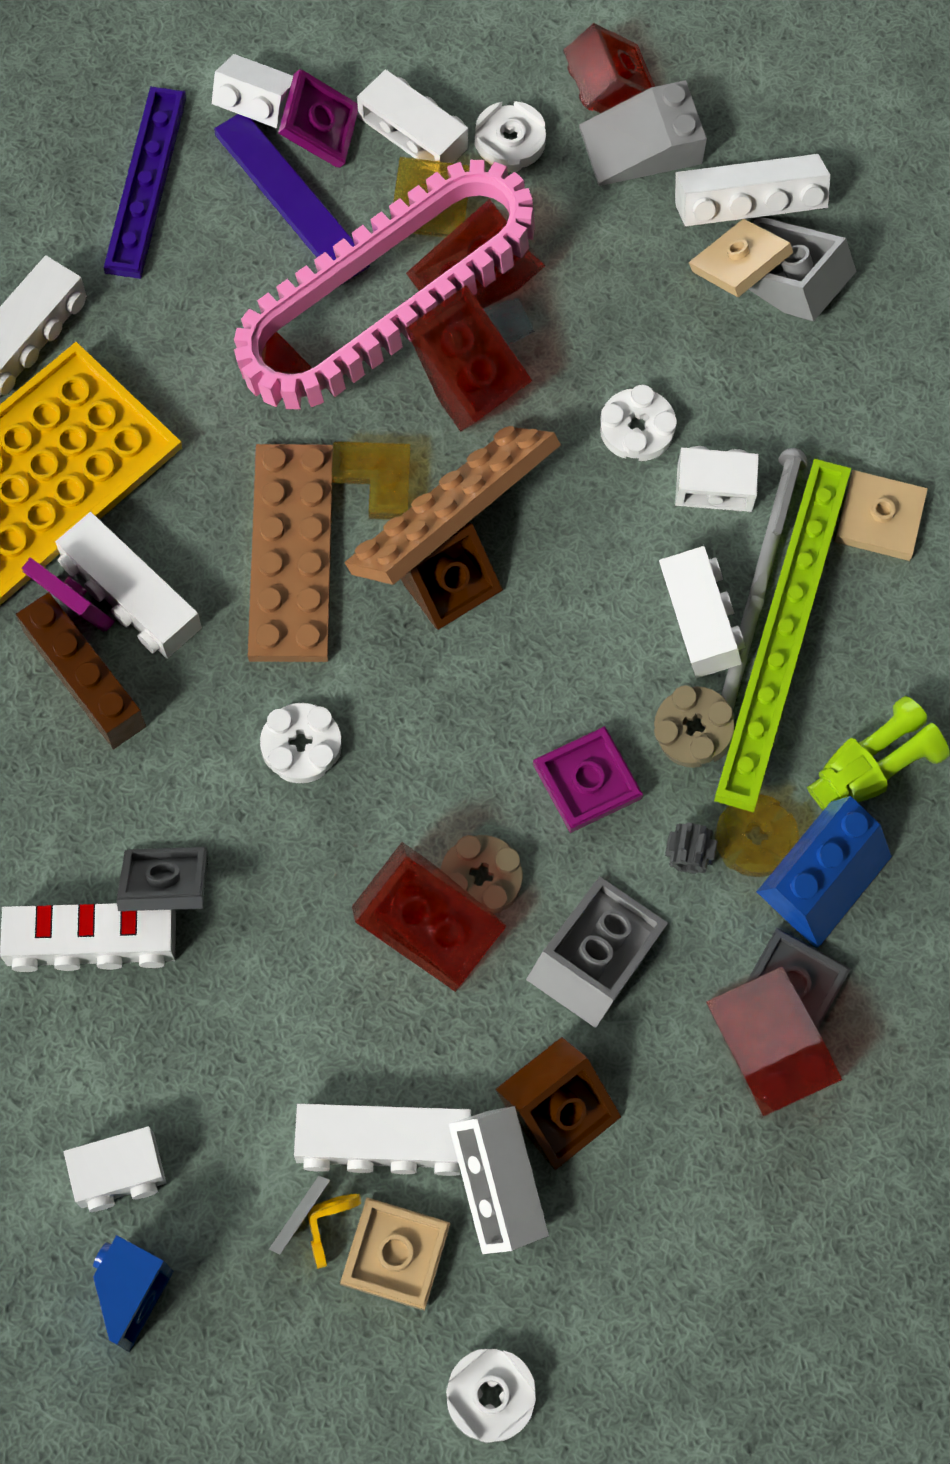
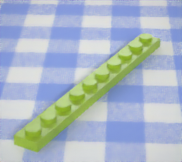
(782, 637)

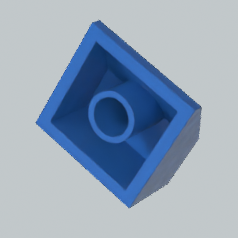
(128, 1288)

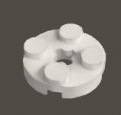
(515, 152)
(639, 404)
(285, 725)
(517, 1399)

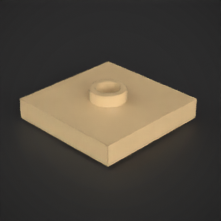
(741, 257)
(881, 515)
(395, 1253)

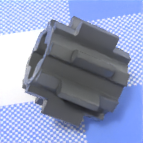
(691, 848)

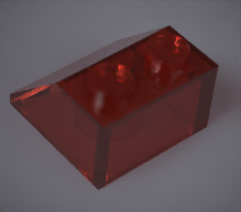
(606, 68)

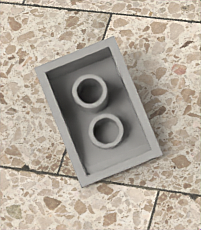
(645, 135)
(810, 275)
(596, 951)

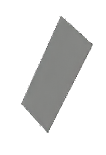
(299, 1215)

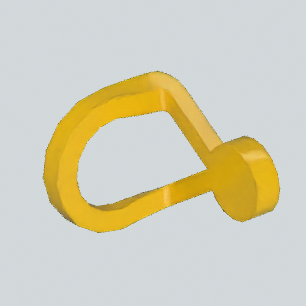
(323, 1209)

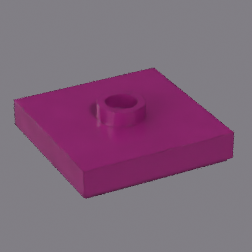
(319, 118)
(69, 593)
(587, 779)

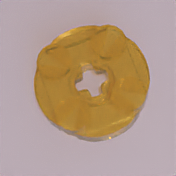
(743, 855)

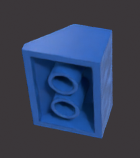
(827, 869)

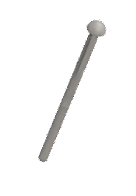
(792, 460)

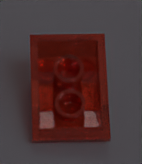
(465, 239)
(466, 358)
(427, 917)
(773, 1042)

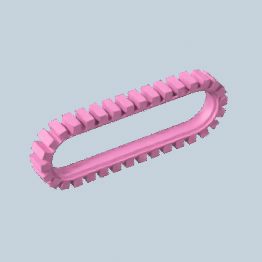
(368, 247)

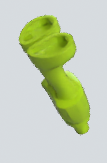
(855, 771)

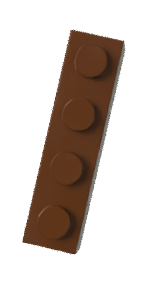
(81, 670)

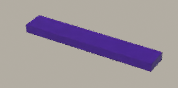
(145, 183)
(282, 186)

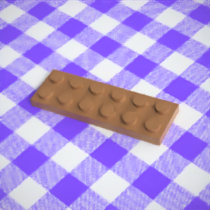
(451, 504)
(291, 554)

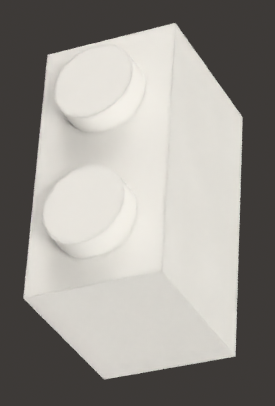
(251, 90)
(716, 479)
(115, 1169)

